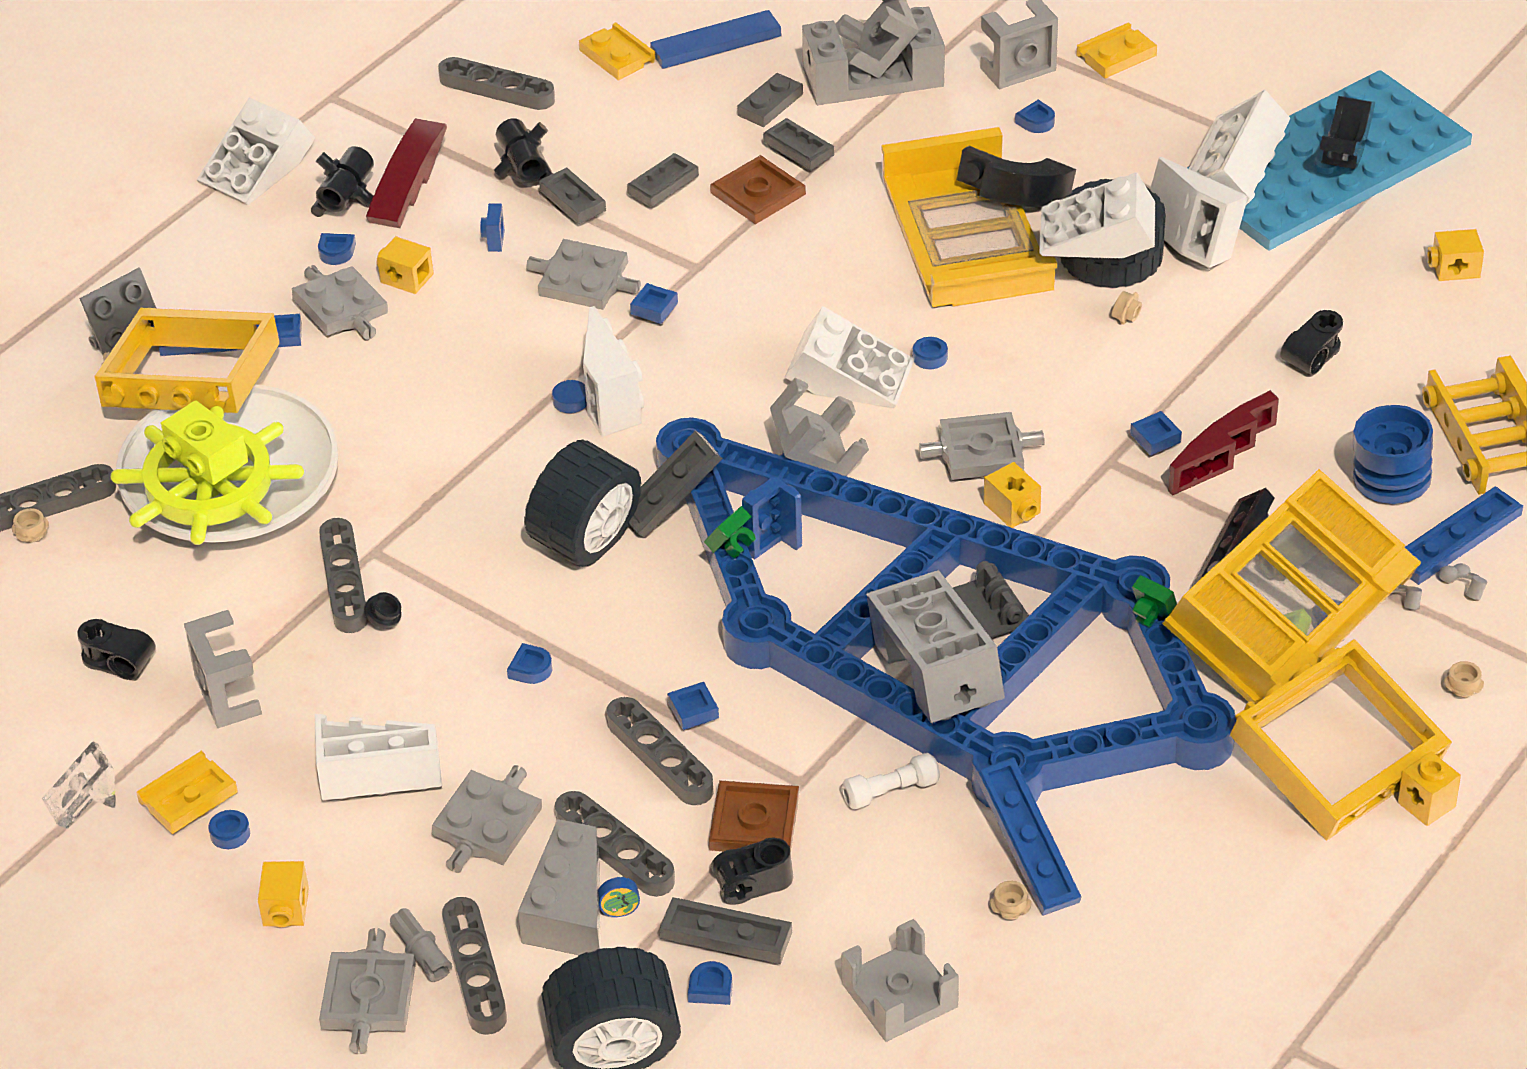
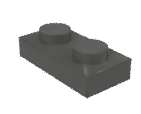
(770, 99)
(572, 195)

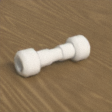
(860, 790)

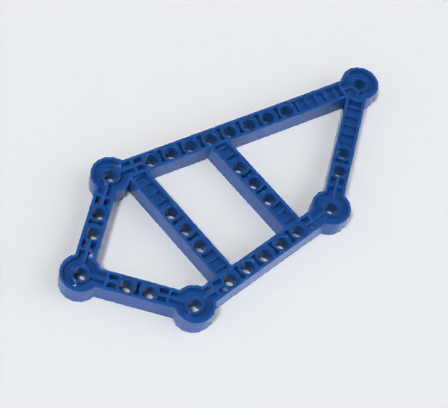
(1082, 586)

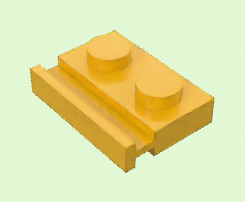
(1116, 50)
(616, 51)
(187, 792)

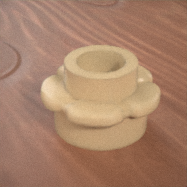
(1127, 307)
(29, 525)
(1464, 679)
(1010, 900)

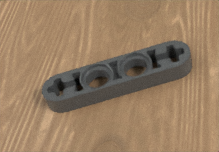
(530, 93)
(45, 491)
(343, 574)
(664, 747)
(618, 840)
(475, 964)

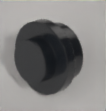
(383, 610)

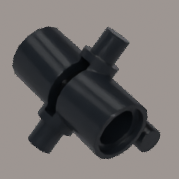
(522, 151)
(343, 180)

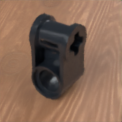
(1314, 342)
(118, 651)
(756, 870)

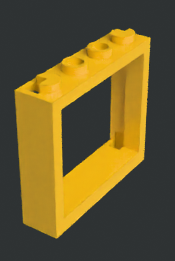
(187, 328)
(1381, 692)

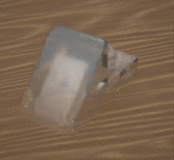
(84, 781)

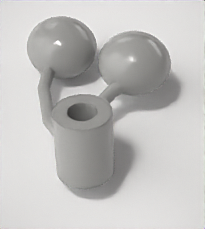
(1451, 573)
(1412, 597)

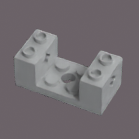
(836, 80)
(946, 646)

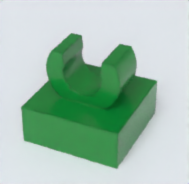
(731, 530)
(1152, 601)

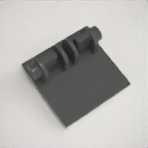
(114, 307)
(992, 601)

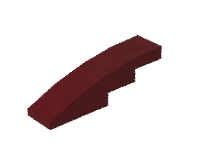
(406, 172)
(1217, 445)

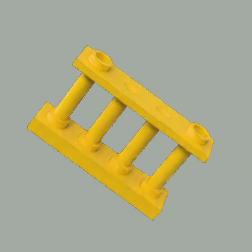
(1512, 389)

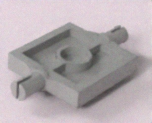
(583, 274)
(340, 301)
(980, 444)
(486, 817)
(367, 991)

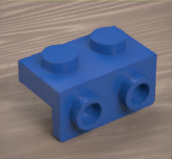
(774, 515)

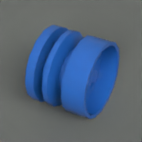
(1392, 454)

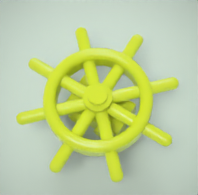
(212, 458)

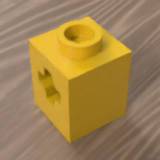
(1456, 255)
(405, 265)
(1012, 495)
(1434, 783)
(283, 893)

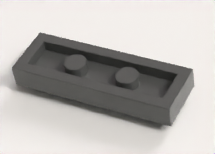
(673, 482)
(726, 930)

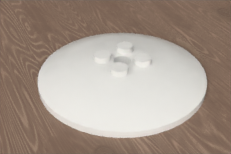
(305, 441)

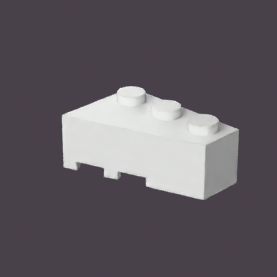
(374, 758)

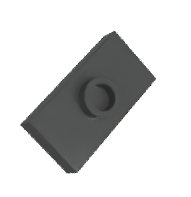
(798, 144)
(663, 180)

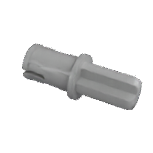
(421, 944)

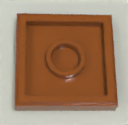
(757, 189)
(752, 813)

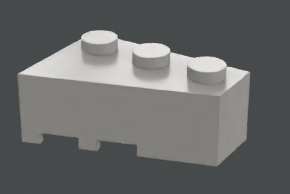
(563, 897)

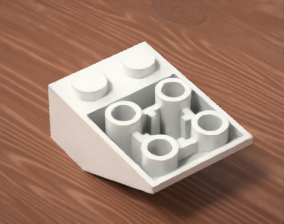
(256, 152)
(1199, 213)
(1100, 221)
(849, 362)
(610, 379)

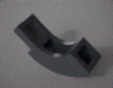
(1347, 133)
(1015, 182)

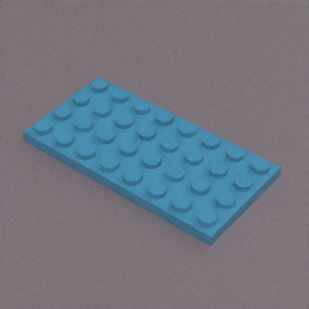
(1304, 192)

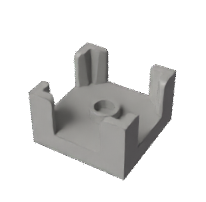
(880, 37)
(1022, 48)
(816, 437)
(215, 671)
(900, 986)

